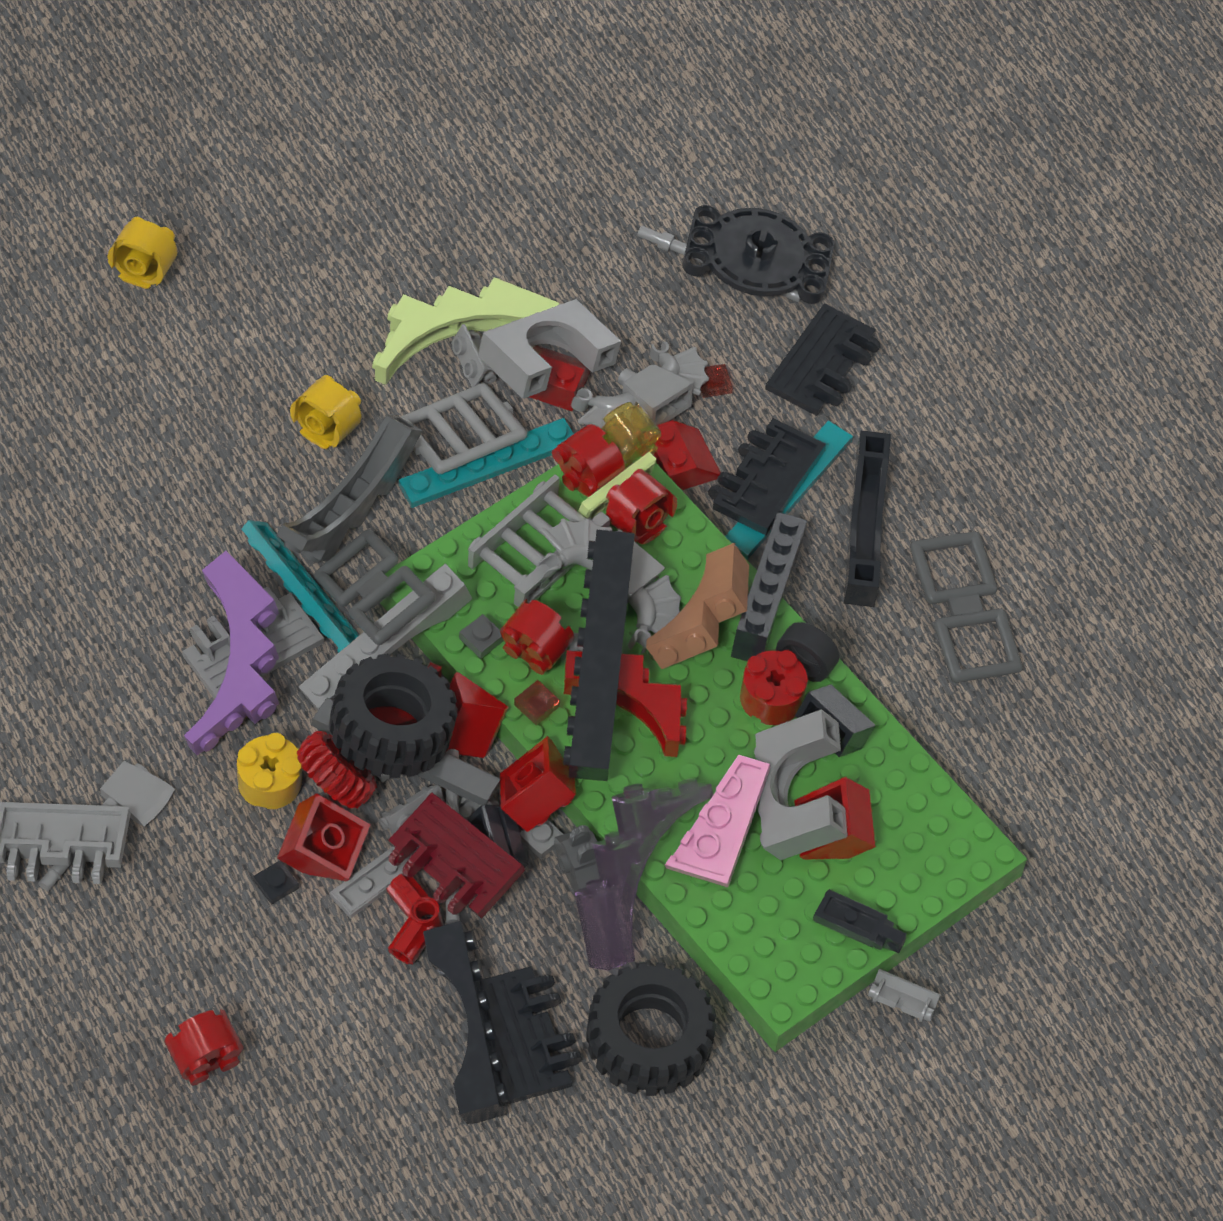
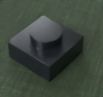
(276, 882)

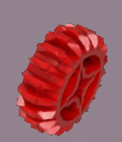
(334, 772)

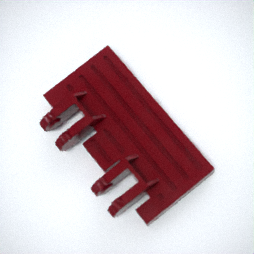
(458, 857)

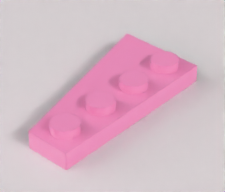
(722, 826)

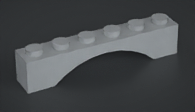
(450, 597)

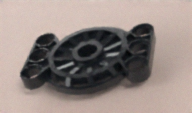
(735, 245)

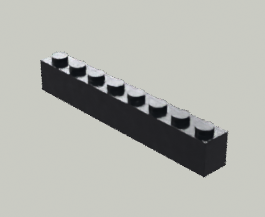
(601, 655)

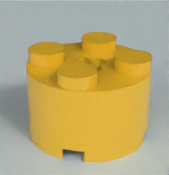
(138, 247)
(326, 412)
(269, 771)

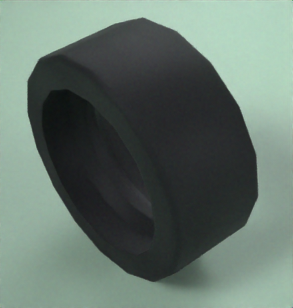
(812, 648)

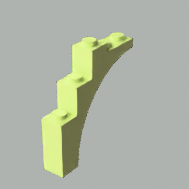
(418, 324)

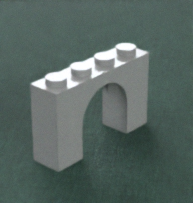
(567, 325)
(787, 749)

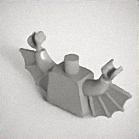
(659, 390)
(652, 601)

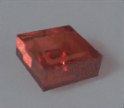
(718, 382)
(536, 702)

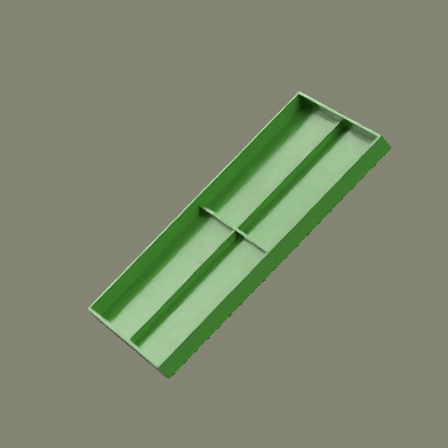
(758, 936)

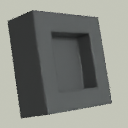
(481, 636)

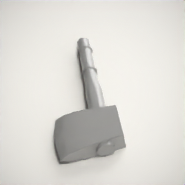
(127, 787)

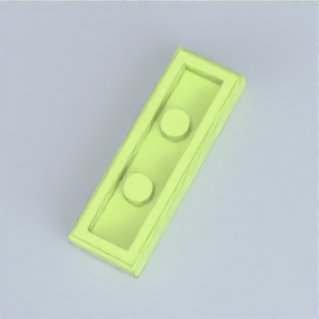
(598, 502)

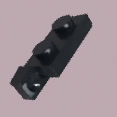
(858, 922)

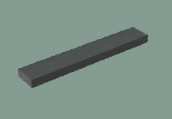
(448, 773)

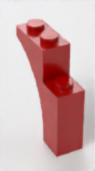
(652, 703)

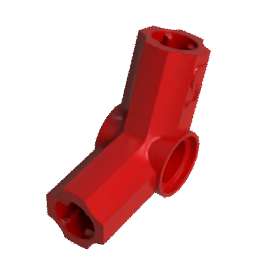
(415, 904)

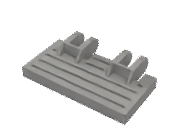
(290, 633)
(56, 831)

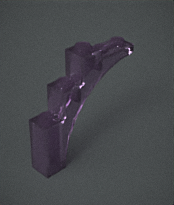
(608, 902)

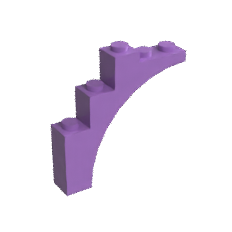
(251, 653)

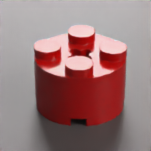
(588, 460)
(640, 506)
(536, 636)
(773, 686)
(204, 1045)

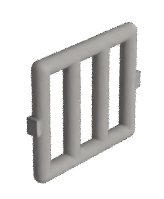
(464, 454)

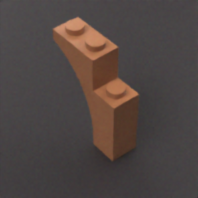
(717, 598)

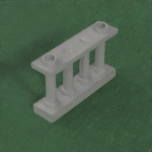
(534, 584)

